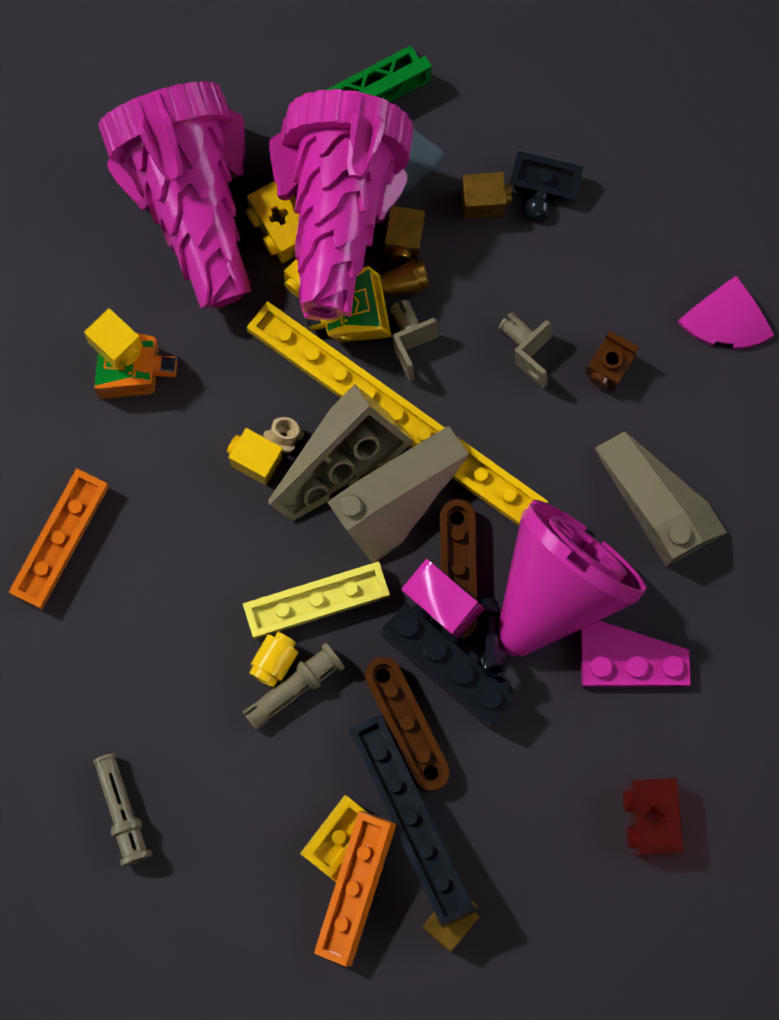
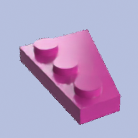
(630, 659)

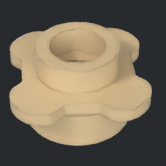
(284, 433)

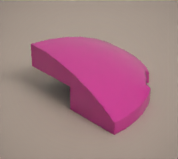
(728, 318)

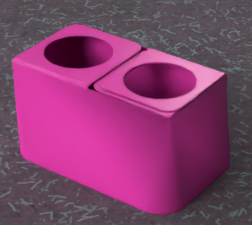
(442, 598)

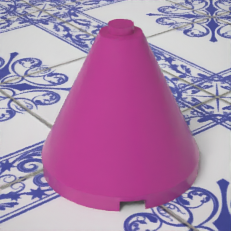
(560, 581)

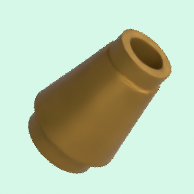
(405, 279)

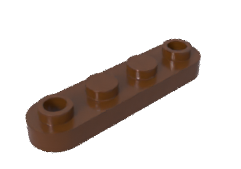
(459, 551)
(407, 724)

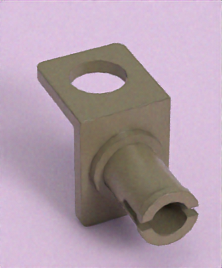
(411, 334)
(529, 343)

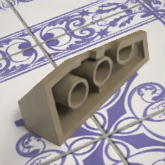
(345, 446)
(393, 498)
(663, 504)

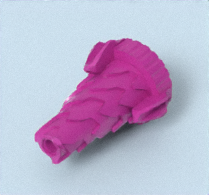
(176, 159)
(348, 168)

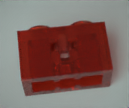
(666, 834)

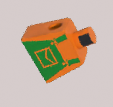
(136, 378)

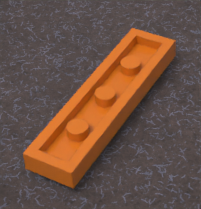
(58, 539)
(355, 888)

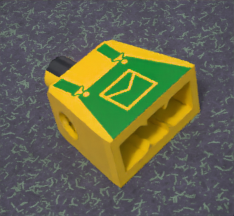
(368, 314)

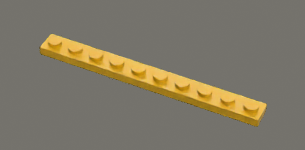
(339, 374)

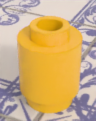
(273, 659)

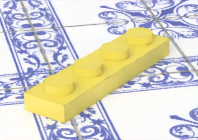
(316, 600)

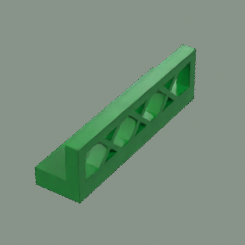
(393, 84)

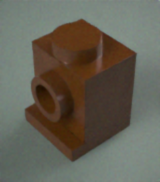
(620, 351)

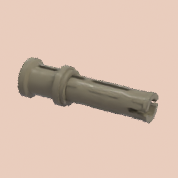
(307, 676)
(121, 830)

